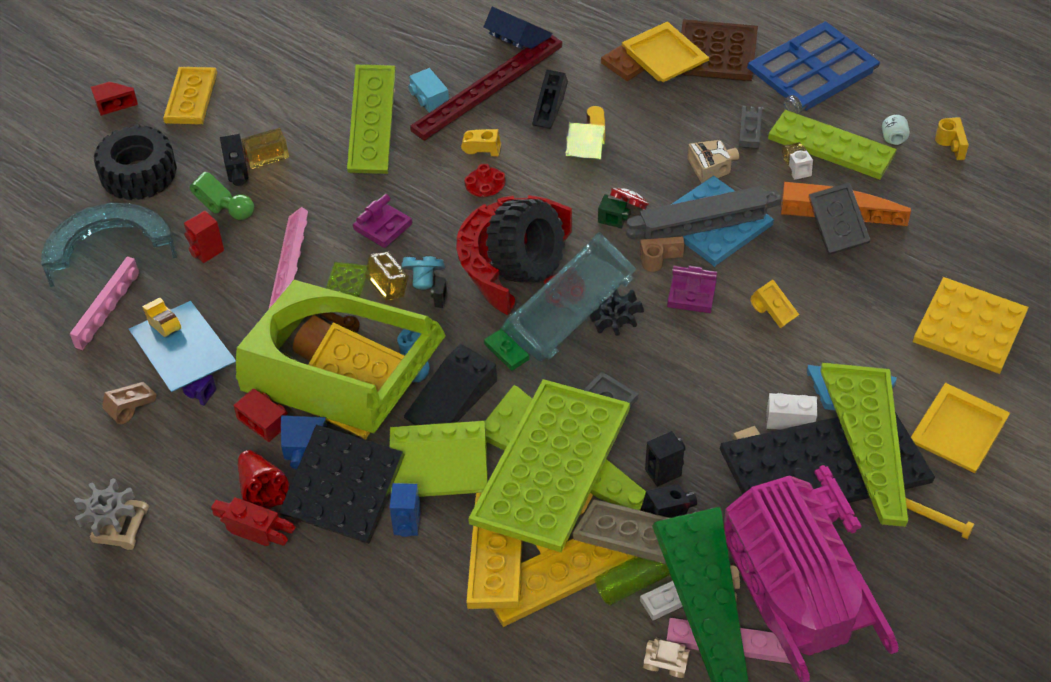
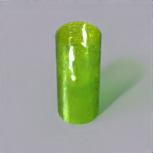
(640, 573)

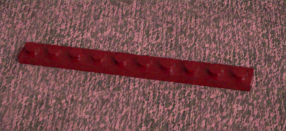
(484, 88)

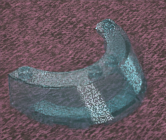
(60, 243)

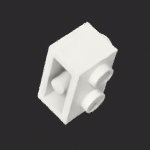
(790, 410)

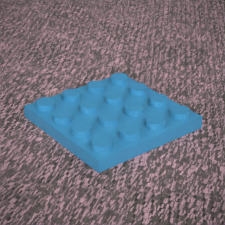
(722, 242)

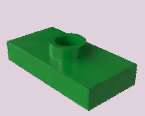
(506, 349)

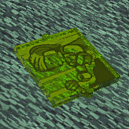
(585, 140)

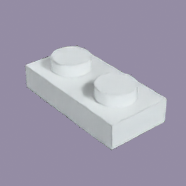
(661, 601)

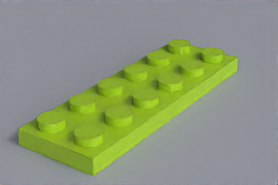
(371, 119)
(833, 144)

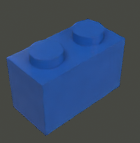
(405, 509)

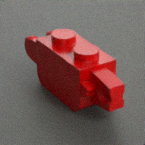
(252, 521)

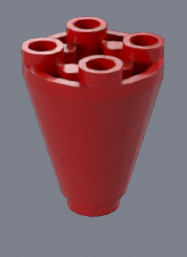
(261, 481)

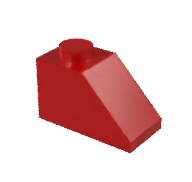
(113, 97)

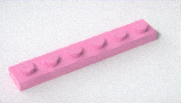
(290, 253)

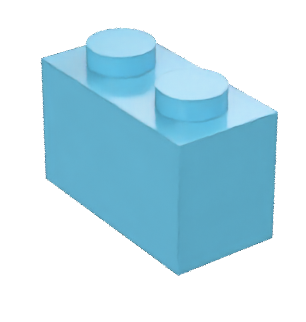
(428, 89)

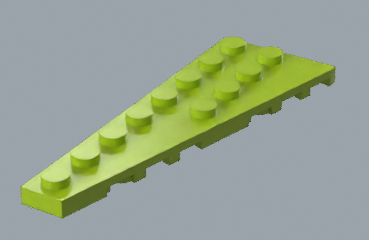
(868, 418)
(611, 483)

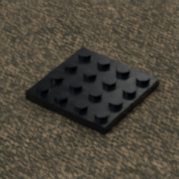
(342, 483)

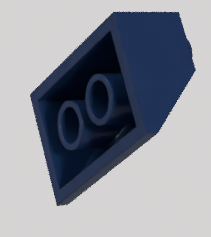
(514, 29)

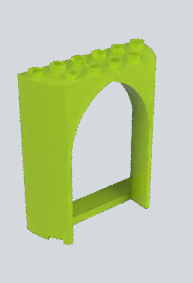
(318, 390)

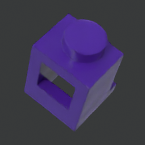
(201, 389)

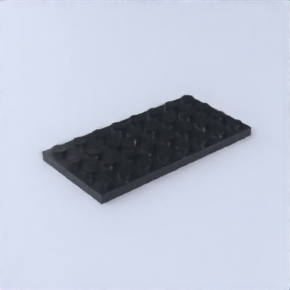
(805, 448)

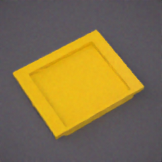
(664, 52)
(960, 427)

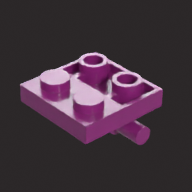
(382, 222)
(692, 289)

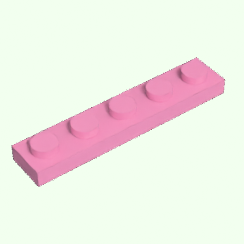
(104, 303)
(755, 643)

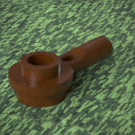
(347, 322)

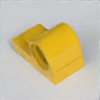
(951, 133)
(773, 300)

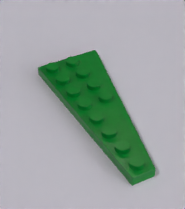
(702, 576)

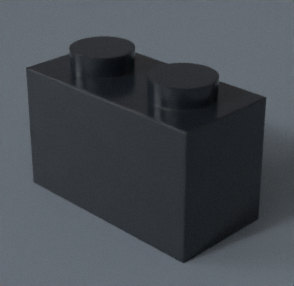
(664, 458)

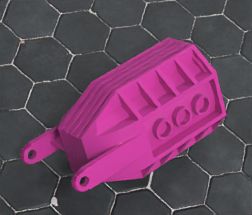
(801, 567)

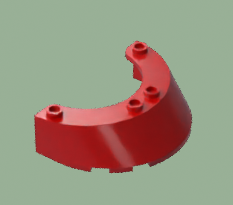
(473, 250)

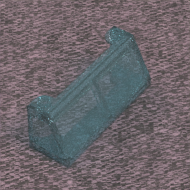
(569, 298)

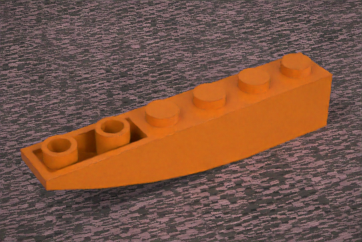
(872, 208)

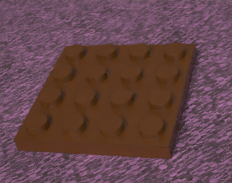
(726, 45)

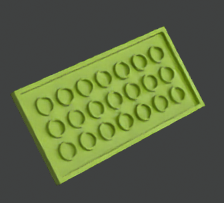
(550, 465)

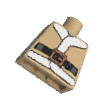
(711, 159)

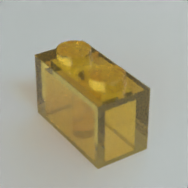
(265, 148)
(386, 275)

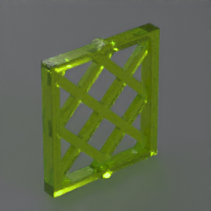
(350, 267)

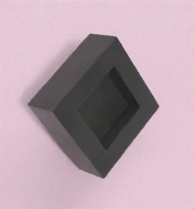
(439, 292)

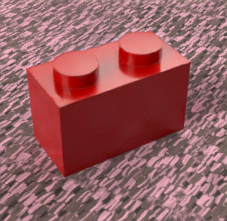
(203, 237)
(260, 414)

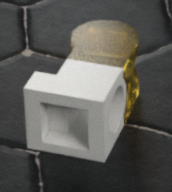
(798, 160)

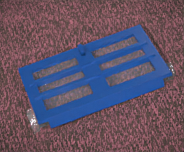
(813, 67)

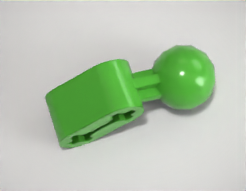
(217, 197)

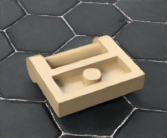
(109, 535)

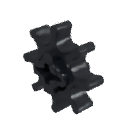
(616, 312)

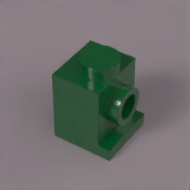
(613, 212)

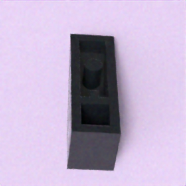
(550, 98)

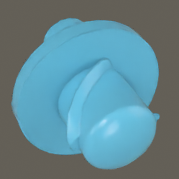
(423, 270)

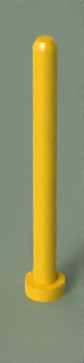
(965, 529)

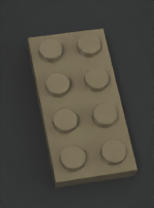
(620, 530)

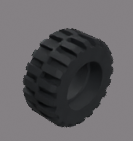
(141, 178)
(543, 240)

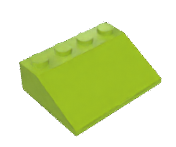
(442, 457)

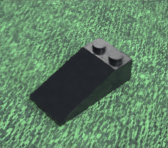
(453, 388)

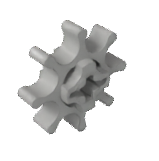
(105, 507)

